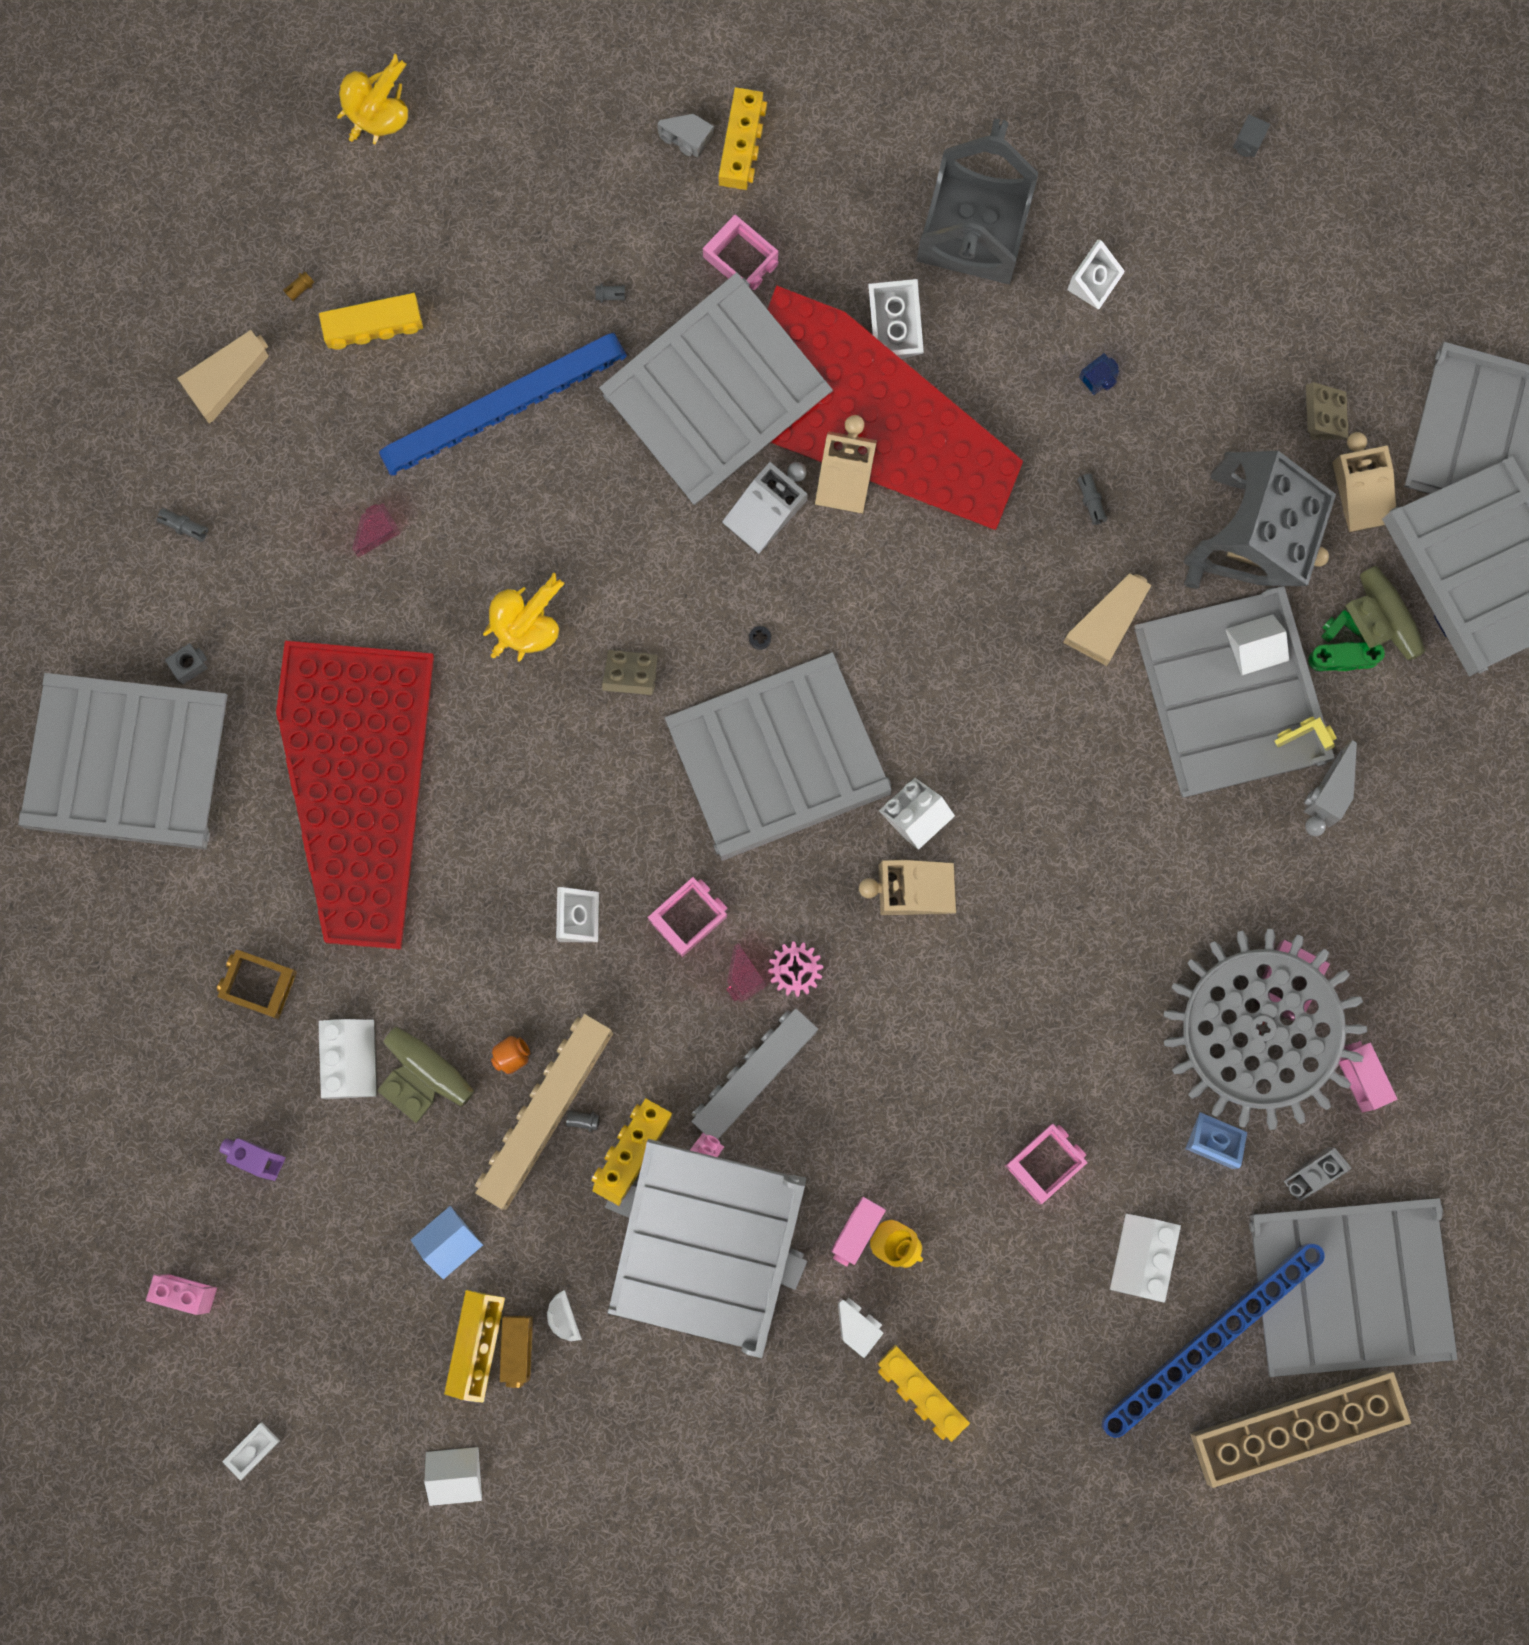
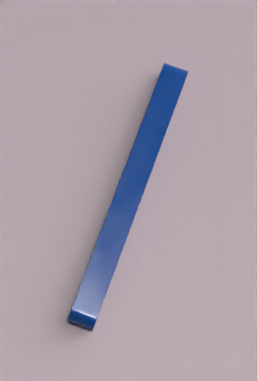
(501, 403)
(1225, 1335)

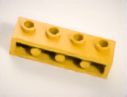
(741, 139)
(371, 321)
(627, 1158)
(474, 1346)
(923, 1393)

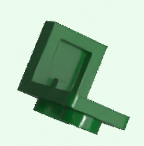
(1333, 626)

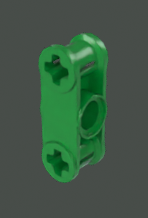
(1345, 657)

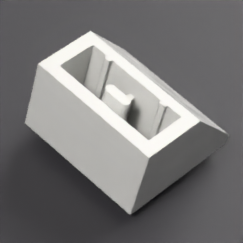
(917, 813)
(857, 1330)

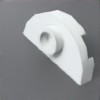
(562, 1319)

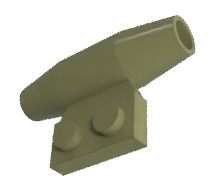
(1384, 616)
(420, 1077)

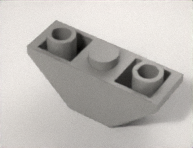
(1317, 1172)

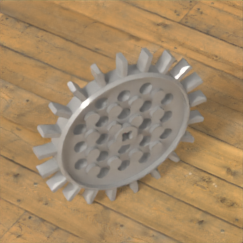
(1243, 1088)

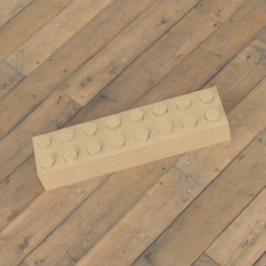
(544, 1112)
(1300, 1428)

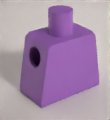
(252, 1158)

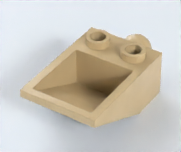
(846, 472)
(1365, 493)
(918, 887)

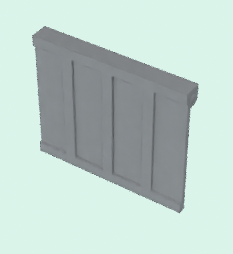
(715, 388)
(1470, 418)
(1472, 561)
(1215, 719)
(778, 756)
(123, 761)
(706, 1246)
(1372, 1298)

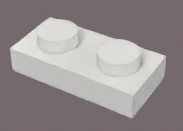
(251, 1451)

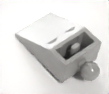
(763, 510)
(1334, 794)

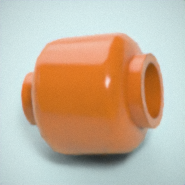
(510, 1055)

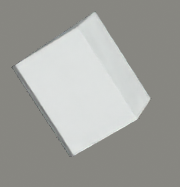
(1096, 276)
(1258, 644)
(577, 915)
(453, 1476)

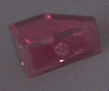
(374, 529)
(743, 977)

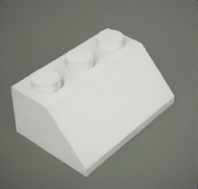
(897, 316)
(347, 1058)
(1145, 1257)

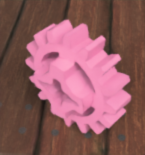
(807, 969)

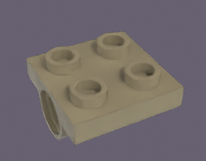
(1326, 412)
(630, 672)

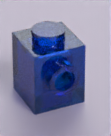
(1100, 374)

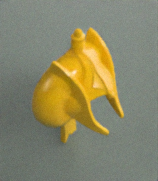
(369, 106)
(520, 625)

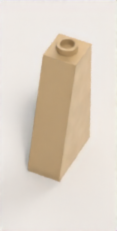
(223, 374)
(1107, 623)

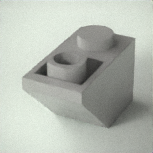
(687, 132)

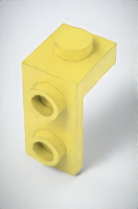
(1324, 733)

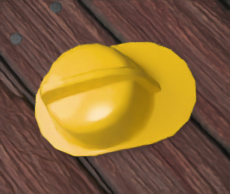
(896, 1244)

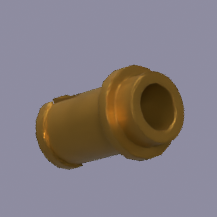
(298, 286)

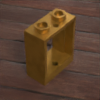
(279, 995)
(516, 1350)

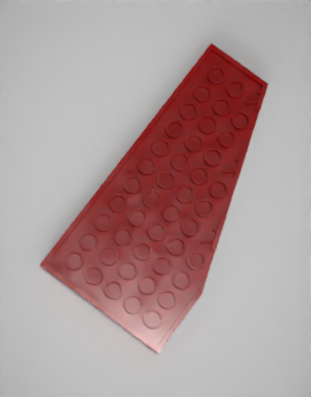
(922, 437)
(355, 766)

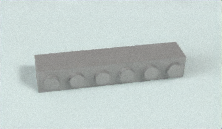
(755, 1074)

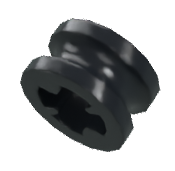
(765, 632)

